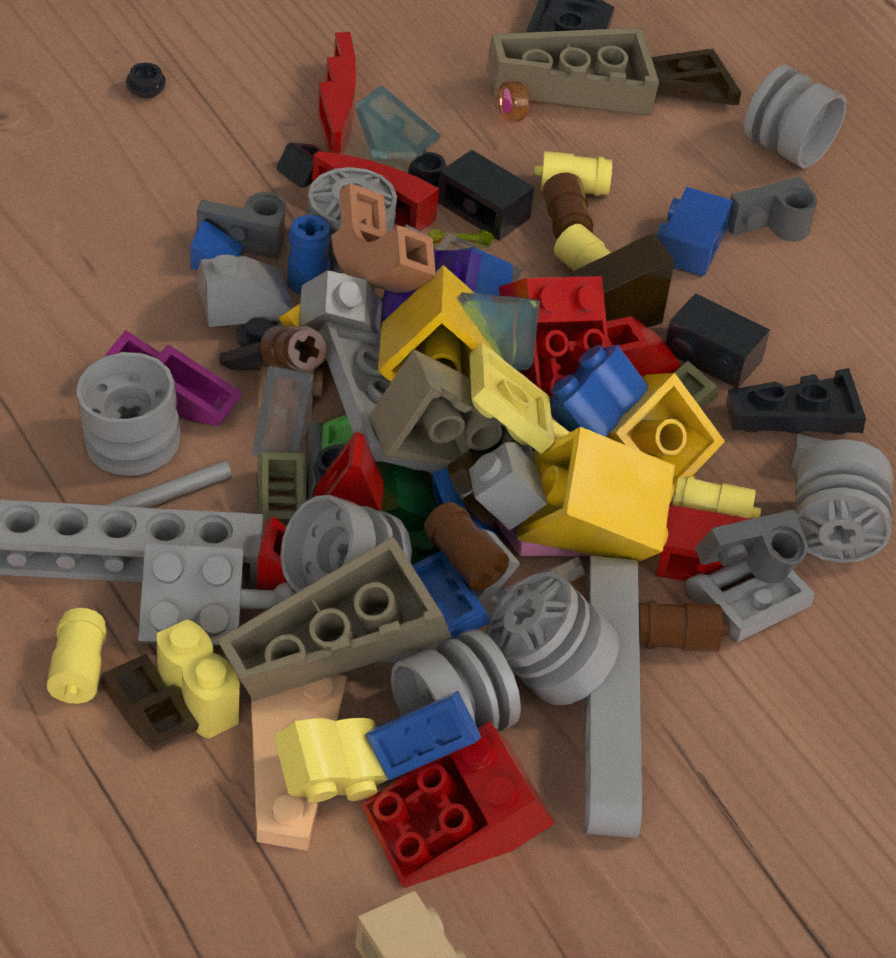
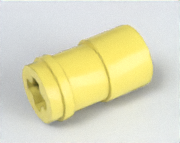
(593, 172)
(579, 247)
(715, 498)
(77, 658)

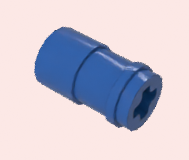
(308, 250)

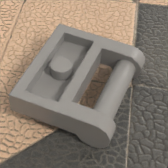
(753, 603)

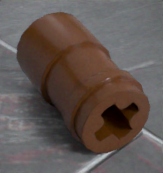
(566, 202)
(293, 348)
(466, 546)
(682, 626)

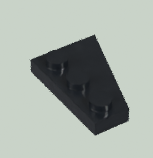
(805, 407)

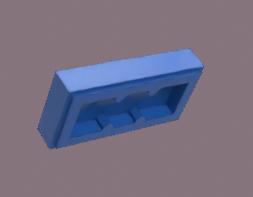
(451, 595)
(423, 735)

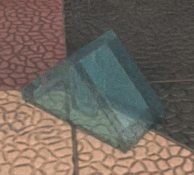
(392, 127)
(506, 324)

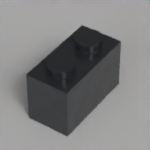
(485, 194)
(717, 340)

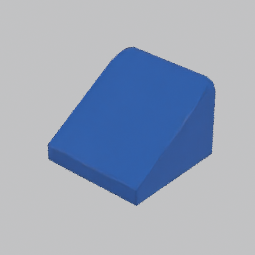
(211, 243)

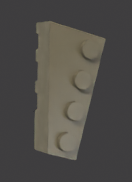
(578, 68)
(432, 417)
(337, 624)

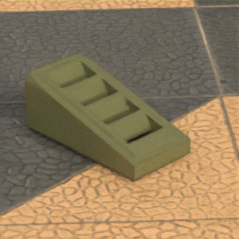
(280, 466)

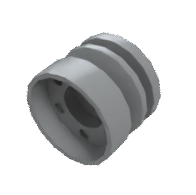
(795, 116)
(325, 198)
(129, 413)
(844, 500)
(330, 534)
(554, 638)
(464, 665)

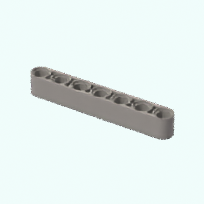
(614, 707)

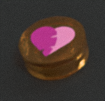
(513, 101)

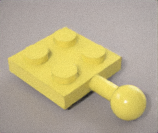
(512, 399)

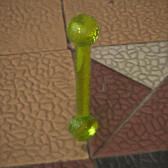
(484, 237)

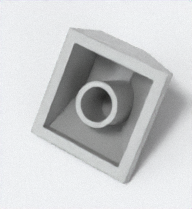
(241, 290)

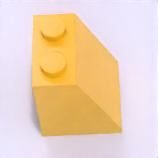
(432, 325)
(601, 498)

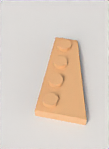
(279, 816)

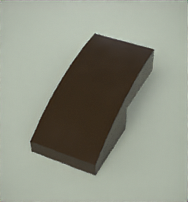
(147, 703)

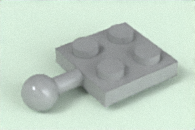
(199, 587)

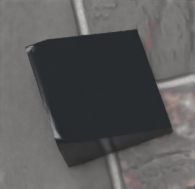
(297, 163)

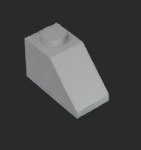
(341, 301)
(508, 483)

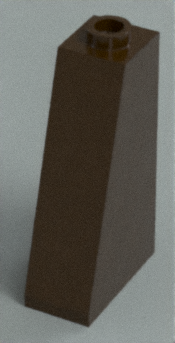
(634, 280)

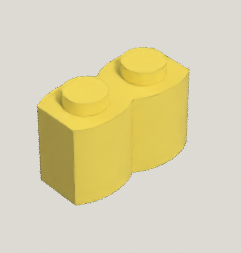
(200, 676)
(329, 759)

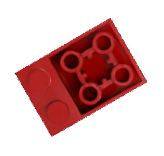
(567, 325)
(457, 810)

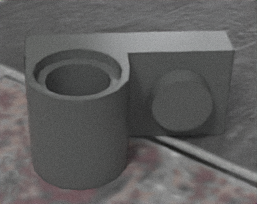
(782, 206)
(256, 226)
(756, 542)

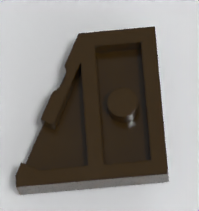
(696, 76)

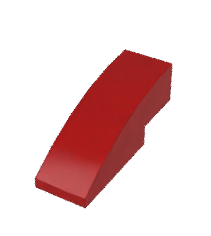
(415, 197)

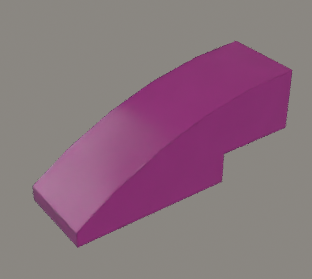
(199, 392)

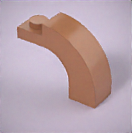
(365, 250)

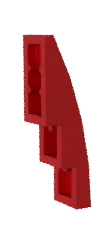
(337, 94)

